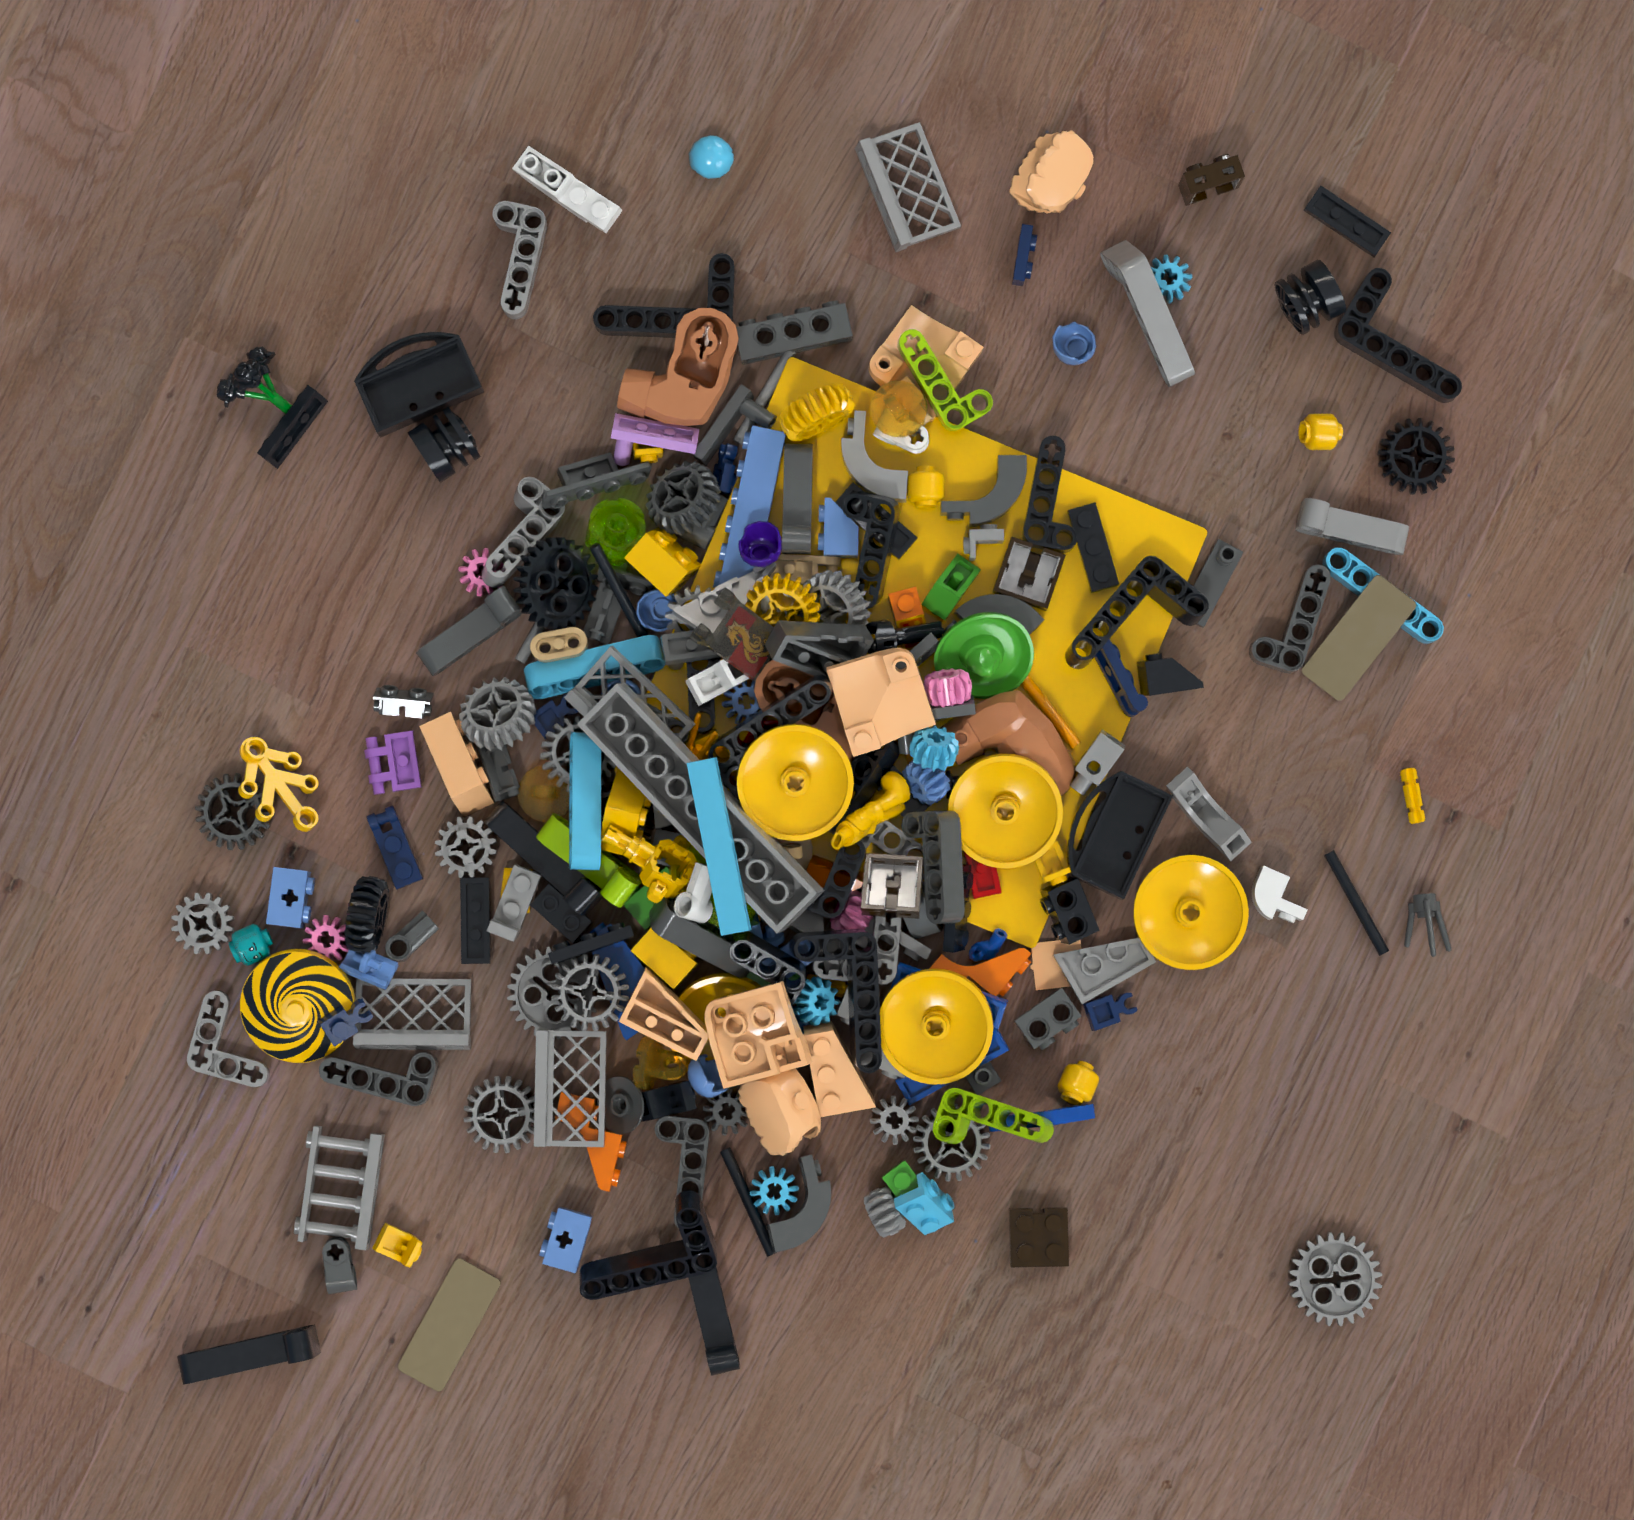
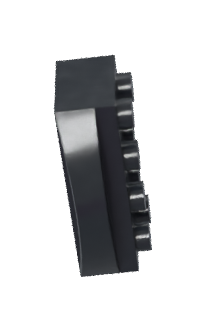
(416, 381)
(1112, 832)

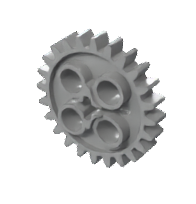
(537, 1013)
(1332, 1252)

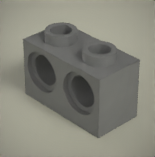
(1044, 1012)

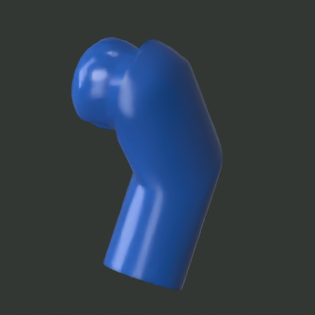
(988, 948)

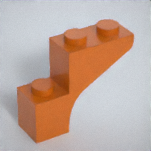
(992, 974)
(602, 1158)

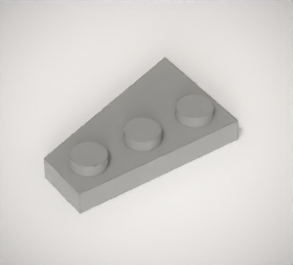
(1102, 966)

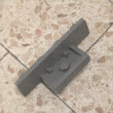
(592, 477)

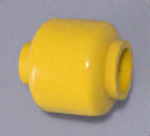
(1320, 431)
(925, 487)
(1078, 1083)

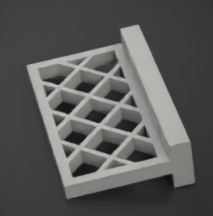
(885, 195)
(584, 700)
(416, 1039)
(545, 1088)

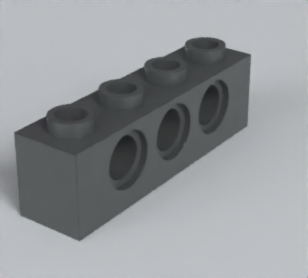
(837, 332)

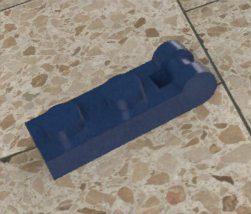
(1120, 680)
(395, 848)

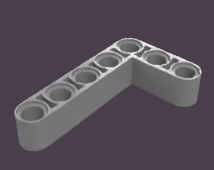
(1135, 274)

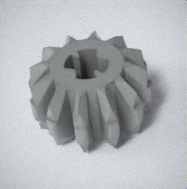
(887, 1127)
(883, 1213)

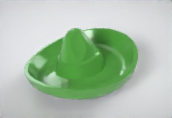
(991, 649)

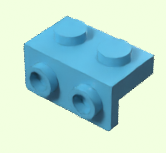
(926, 1206)

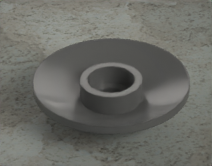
(618, 1116)

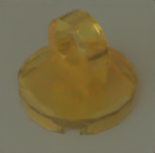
(898, 409)
(540, 795)
(654, 1062)

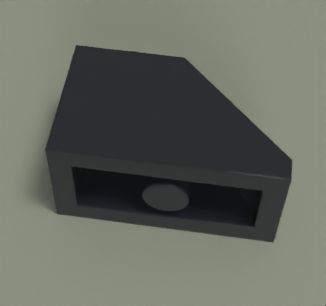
(1164, 676)

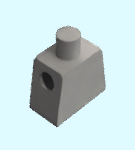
(1105, 751)

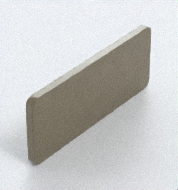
(1359, 637)
(449, 1324)

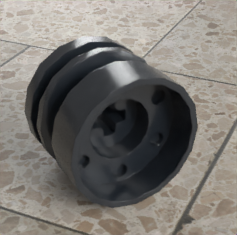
(1305, 299)
(444, 444)

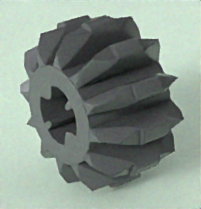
(722, 1120)

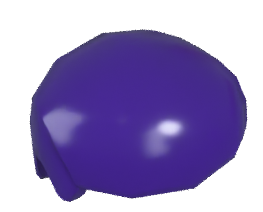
(760, 544)

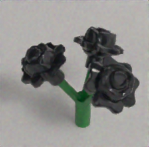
(249, 375)

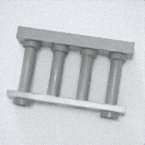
(367, 1176)

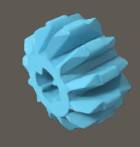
(1174, 271)
(934, 748)
(816, 1002)
(764, 1189)

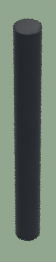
(617, 589)
(1356, 902)
(747, 1200)

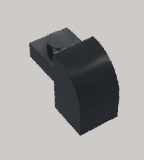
(668, 1100)

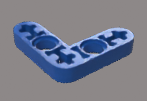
(1058, 1116)

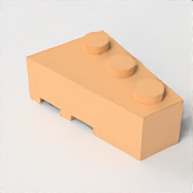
(457, 764)
(664, 1016)
(835, 1078)

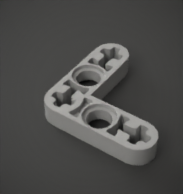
(888, 957)
(216, 1056)

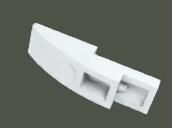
(567, 190)

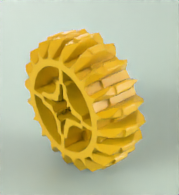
(816, 412)
(774, 590)

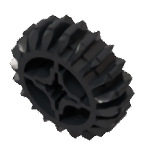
(1429, 457)
(366, 914)

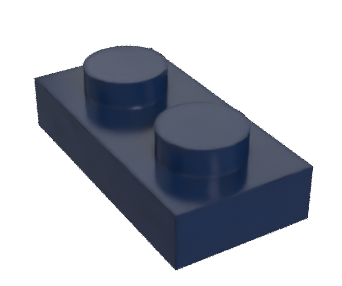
(1026, 243)

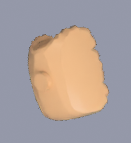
(1052, 173)
(781, 1110)

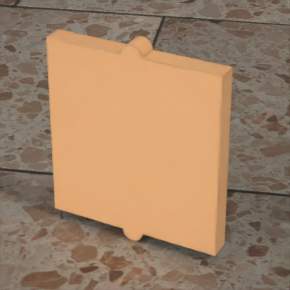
(1045, 968)

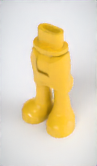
(884, 806)

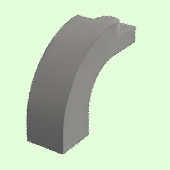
(864, 471)
(1207, 814)

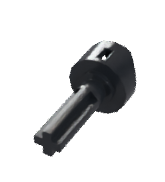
(888, 637)

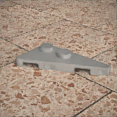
(704, 609)

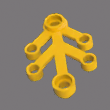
(276, 781)

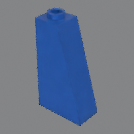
(629, 964)

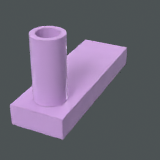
(652, 433)

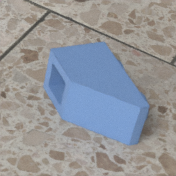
(840, 532)

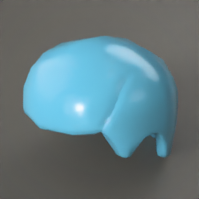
(711, 157)

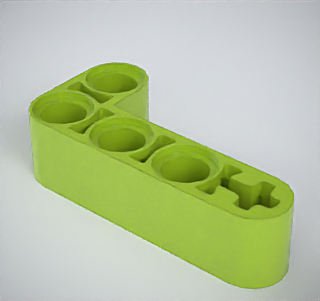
(939, 377)
(614, 876)
(995, 1118)

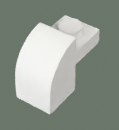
(714, 681)
(1268, 893)

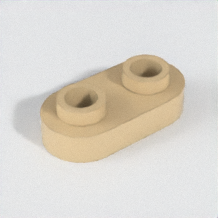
(559, 644)

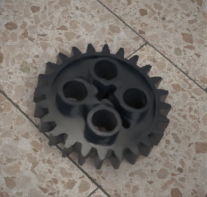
(555, 583)

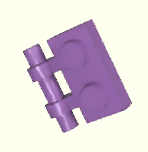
(402, 762)

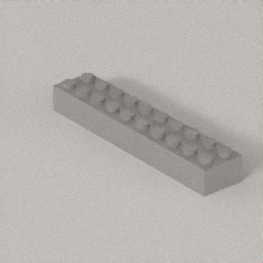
(657, 766)

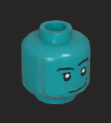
(250, 944)

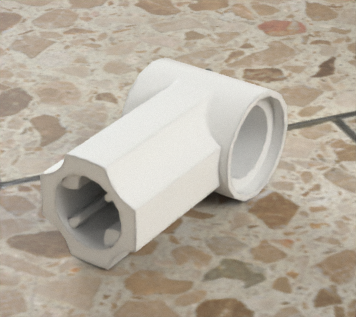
(695, 902)

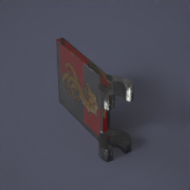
(738, 637)

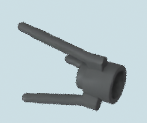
(1426, 907)

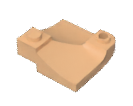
(952, 349)
(879, 699)
(756, 1035)

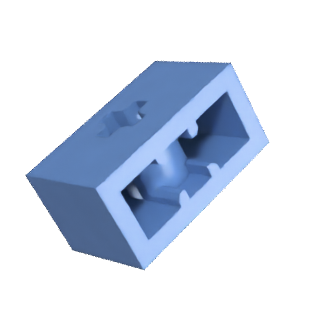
(282, 884)
(578, 1226)

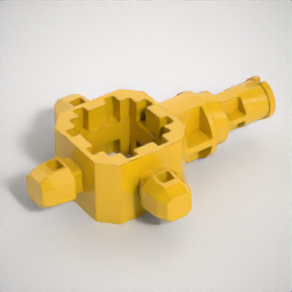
(646, 857)

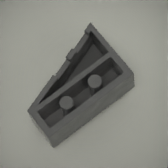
(817, 645)

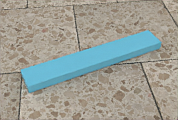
(718, 846)

